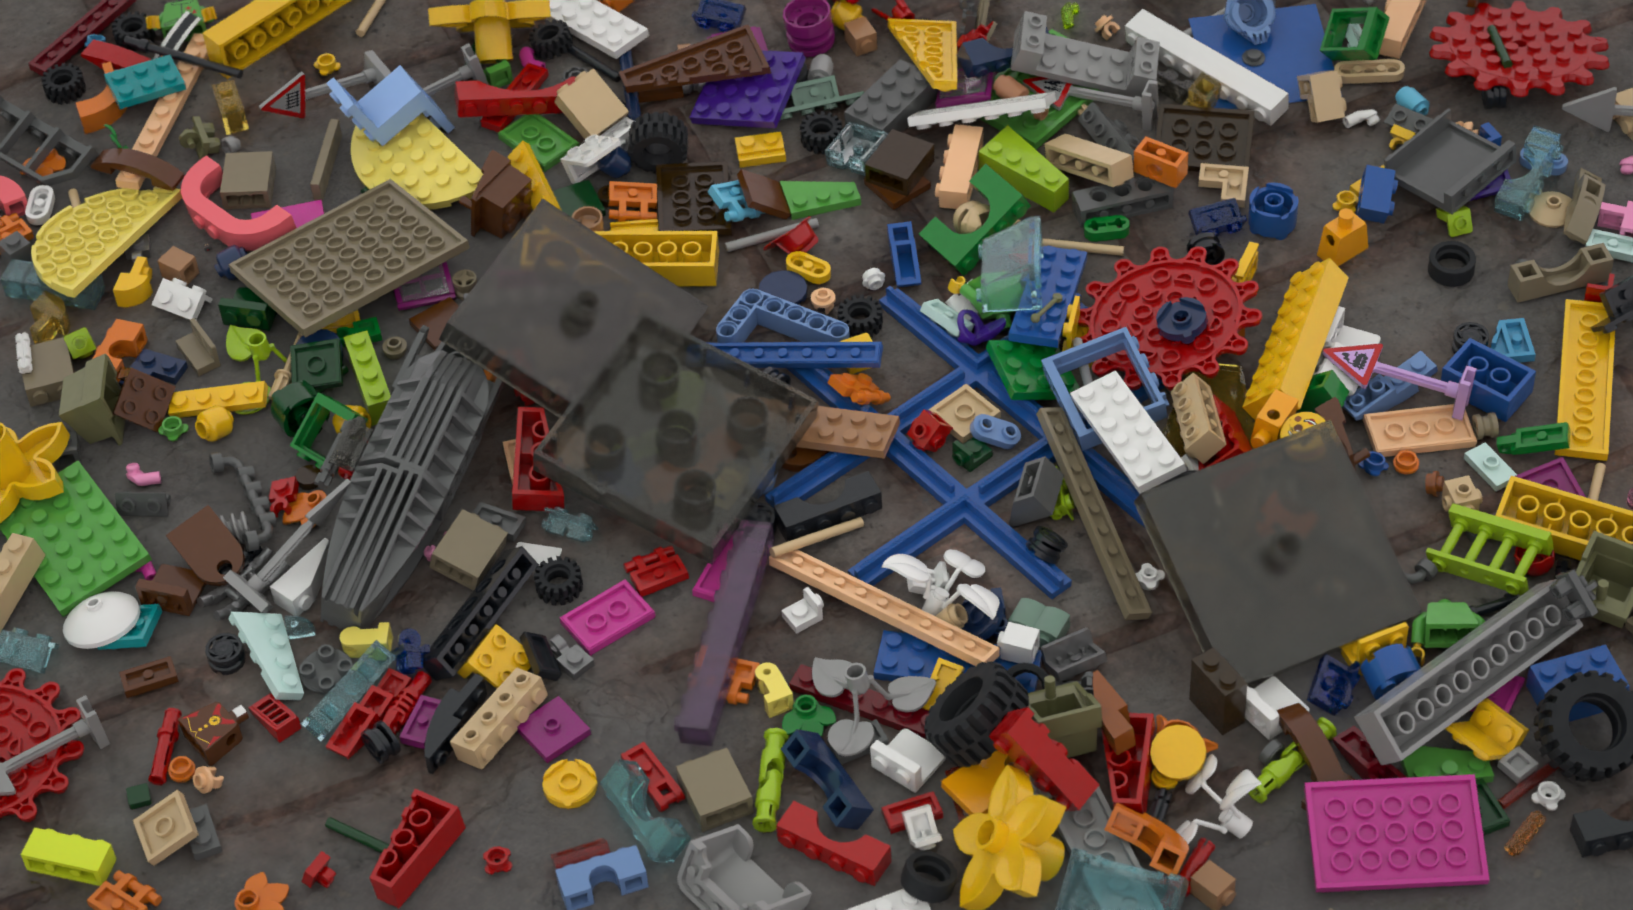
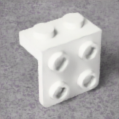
(583, 159)
(1347, 335)
(906, 759)

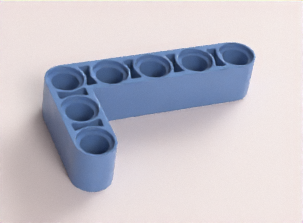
(778, 315)

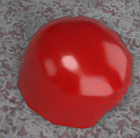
(1540, 564)

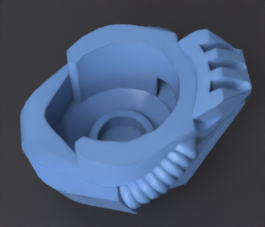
(1250, 18)

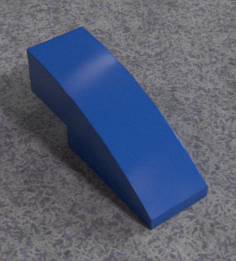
(903, 254)

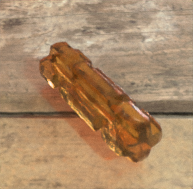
(1525, 833)

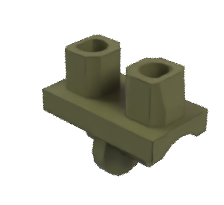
(200, 138)

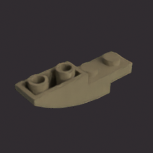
(1584, 207)

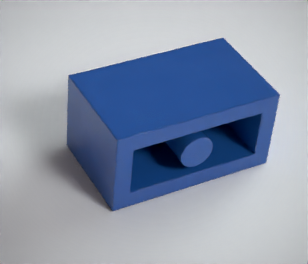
(1376, 194)

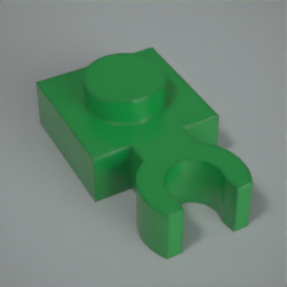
(370, 325)

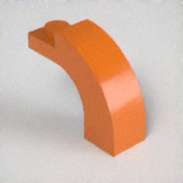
(99, 109)
(1151, 835)

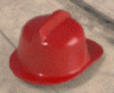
(798, 239)

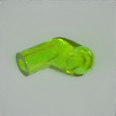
(1067, 14)

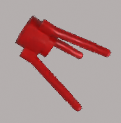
(900, 11)

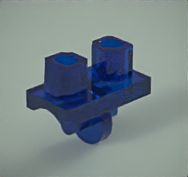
(408, 653)

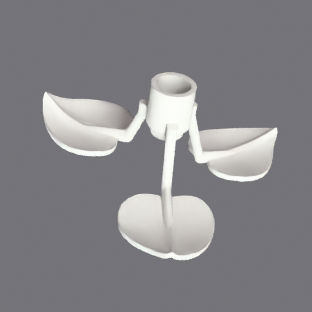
(939, 598)
(1230, 817)

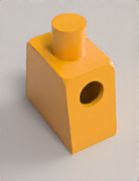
(1343, 238)
(1266, 428)

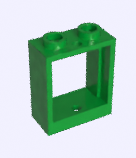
(1371, 38)
(313, 422)

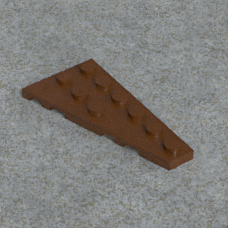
(714, 59)

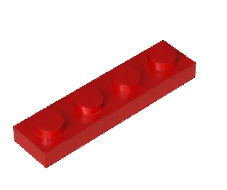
(528, 79)

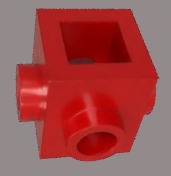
(929, 431)

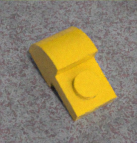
(135, 286)

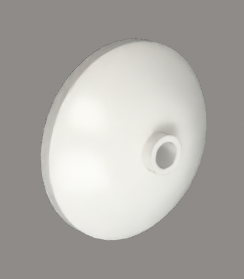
(101, 620)

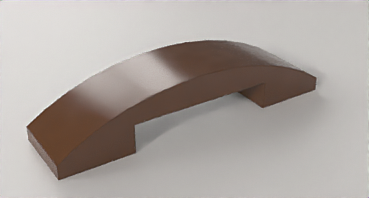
(139, 163)
(1311, 743)

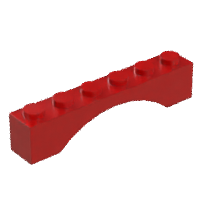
(482, 100)

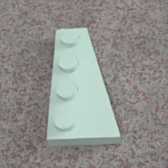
(271, 650)

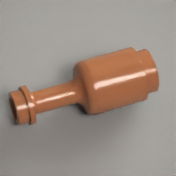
(1009, 87)

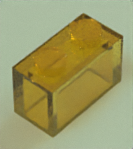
(230, 107)

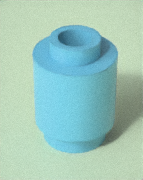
(1413, 100)

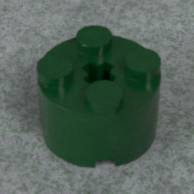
(292, 404)

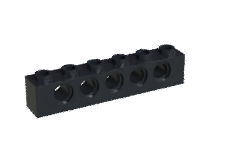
(479, 613)

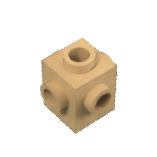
(1461, 492)

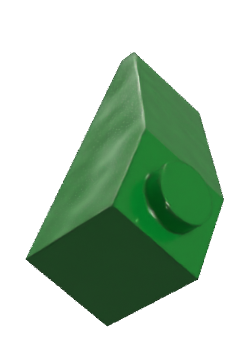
(1322, 389)

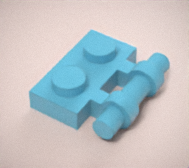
(731, 196)

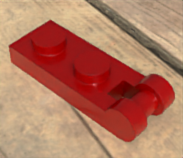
(658, 777)

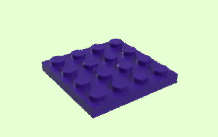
(751, 99)

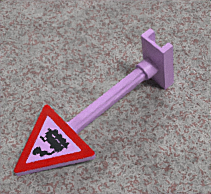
(1362, 361)

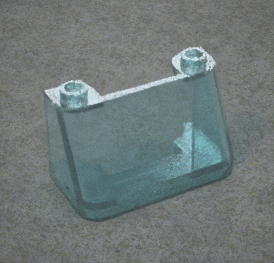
(1012, 268)
(1111, 885)

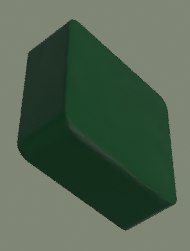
(138, 796)

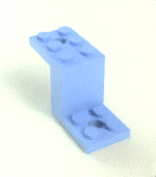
(389, 106)

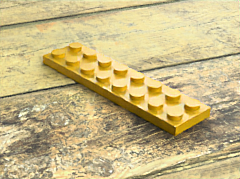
(1586, 380)

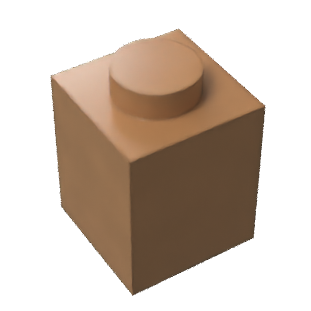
(860, 36)
(178, 265)
(1213, 886)

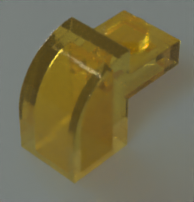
(1203, 92)
(49, 318)

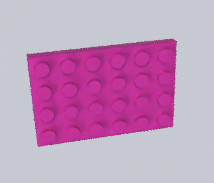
(1396, 833)

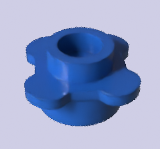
(1374, 464)

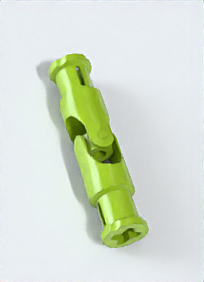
(1280, 770)
(770, 781)

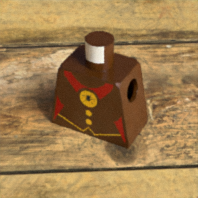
(213, 730)

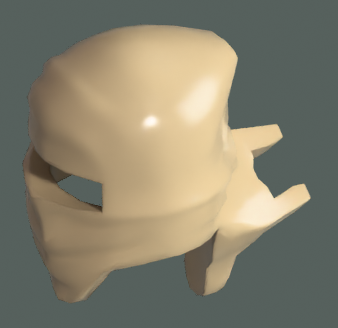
(971, 217)

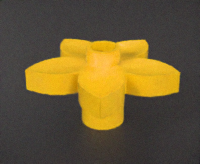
(491, 23)
(28, 466)
(1010, 842)

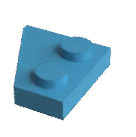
(1513, 340)

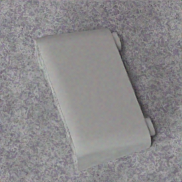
(723, 877)

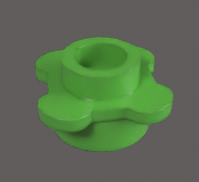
(172, 428)

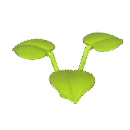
(248, 342)

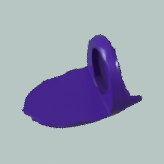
(982, 332)

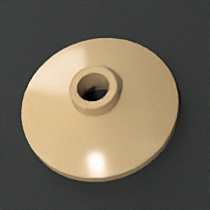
(1550, 209)

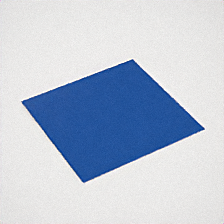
(1289, 50)

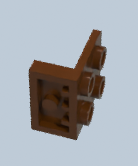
(143, 399)
(172, 588)

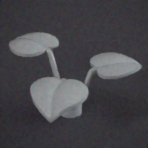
(835, 675)

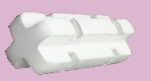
(23, 353)

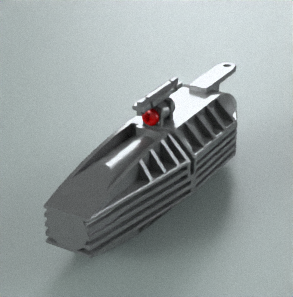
(402, 481)

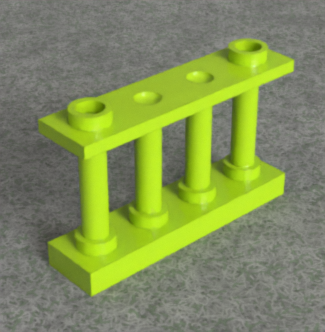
(1490, 527)

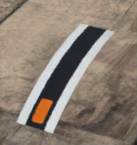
(179, 32)

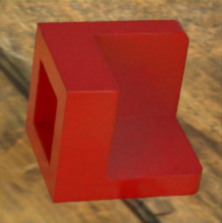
(1593, 290)

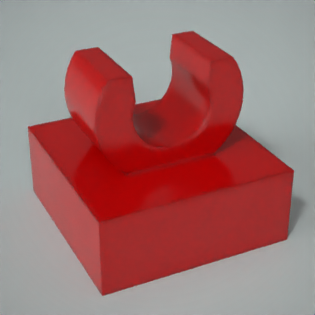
(319, 871)

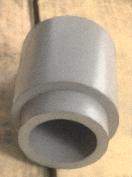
(820, 67)

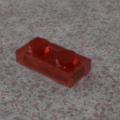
(580, 853)

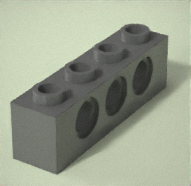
(1130, 199)

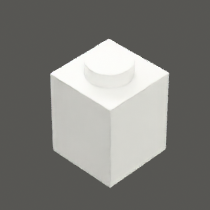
(1019, 643)

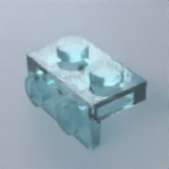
(25, 651)

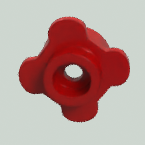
(497, 854)

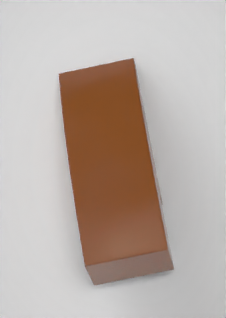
(1114, 715)

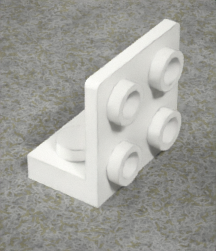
(1264, 702)

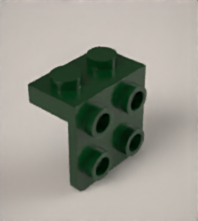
(246, 310)

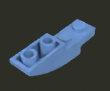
(1386, 391)

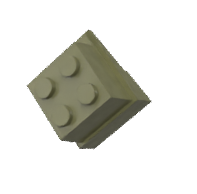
(90, 399)
(1611, 565)
(1068, 714)

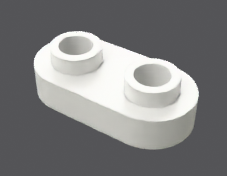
(40, 205)

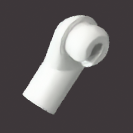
(1360, 116)

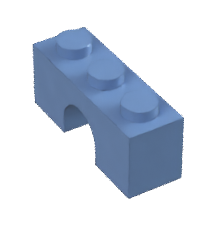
(620, 867)

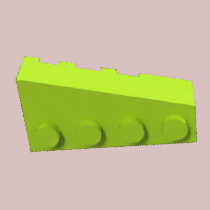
(1025, 169)

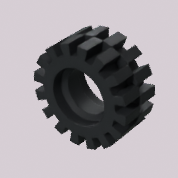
(127, 24)
(551, 39)
(68, 74)
(819, 123)
(864, 307)
(555, 569)

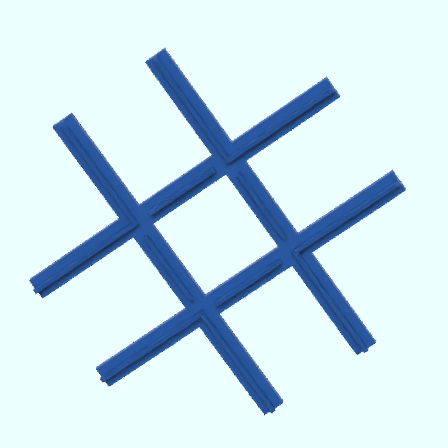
(959, 504)

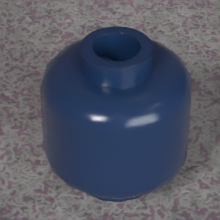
(615, 163)
(226, 257)

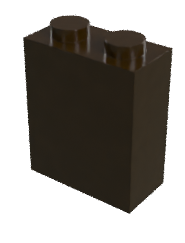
(899, 162)
(1218, 691)

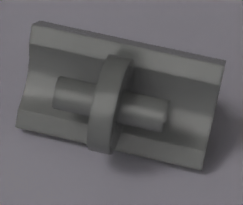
(1578, 592)

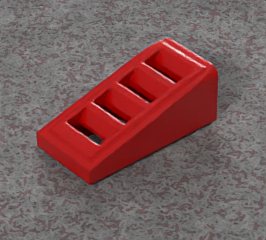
(283, 729)

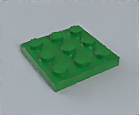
(1022, 369)

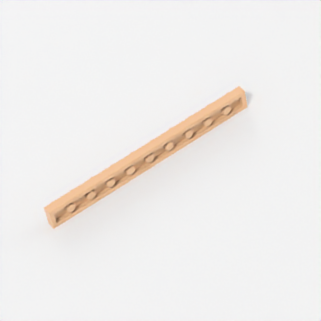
(165, 113)
(886, 607)

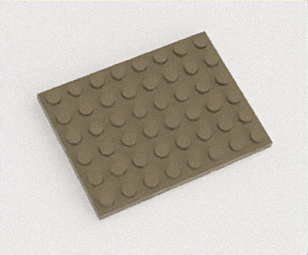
(348, 257)

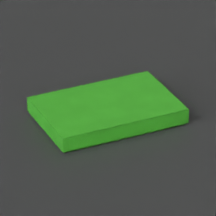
(544, 138)

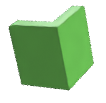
(499, 74)

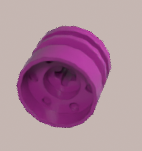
(809, 26)

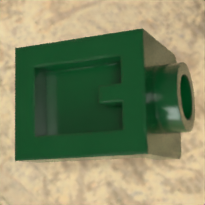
(971, 453)

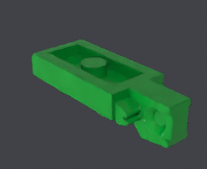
(1535, 439)

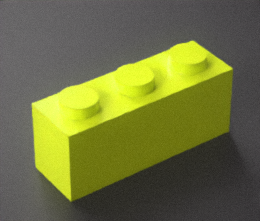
(68, 856)

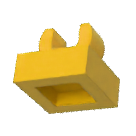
(1399, 136)

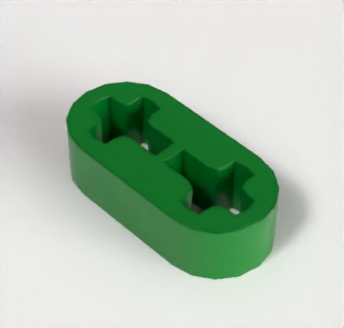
(1106, 228)

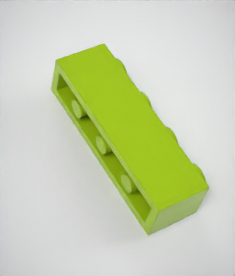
(367, 374)

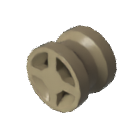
(464, 282)
(1485, 425)

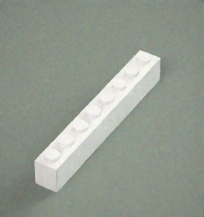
(1192, 57)

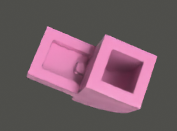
(1617, 218)

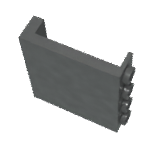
(1449, 163)

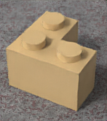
(1323, 95)

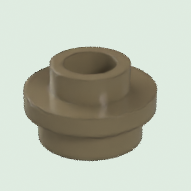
(394, 347)

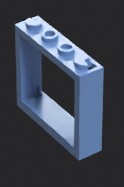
(1093, 351)

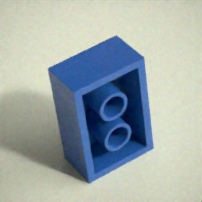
(1498, 382)
(1551, 672)

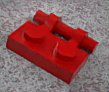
(658, 575)

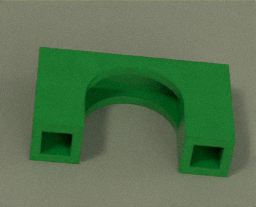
(1005, 209)

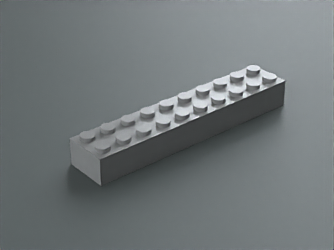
(1466, 674)

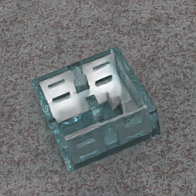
(853, 148)

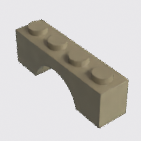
(1589, 265)

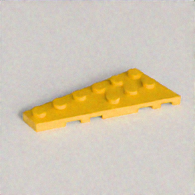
(931, 48)

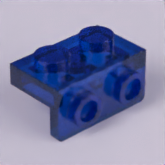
(719, 15)
(1217, 218)
(1333, 684)

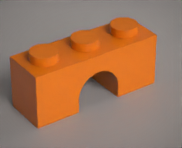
(122, 340)

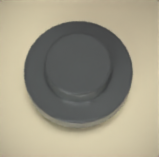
(1253, 57)

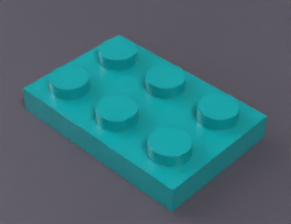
(145, 81)

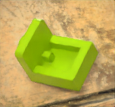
(1457, 223)
(80, 343)

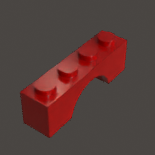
(863, 858)

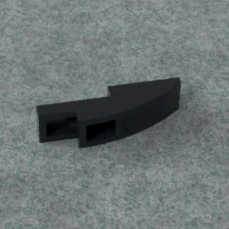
(448, 720)

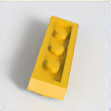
(231, 397)

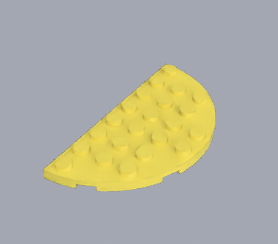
(419, 162)
(91, 236)

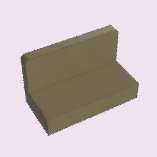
(198, 350)

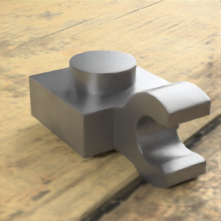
(139, 248)
(572, 660)

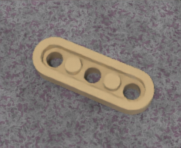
(1370, 71)

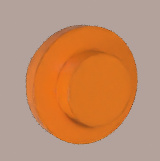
(1406, 462)
(181, 769)

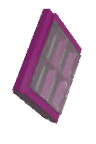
(968, 90)
(426, 289)

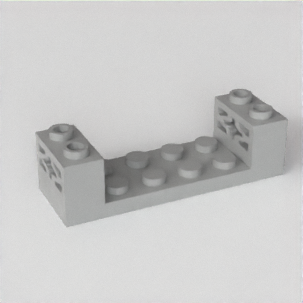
(1081, 61)

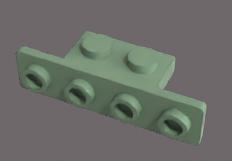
(817, 94)

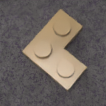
(1229, 178)

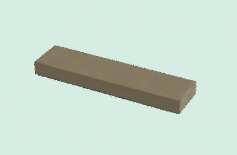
(326, 160)

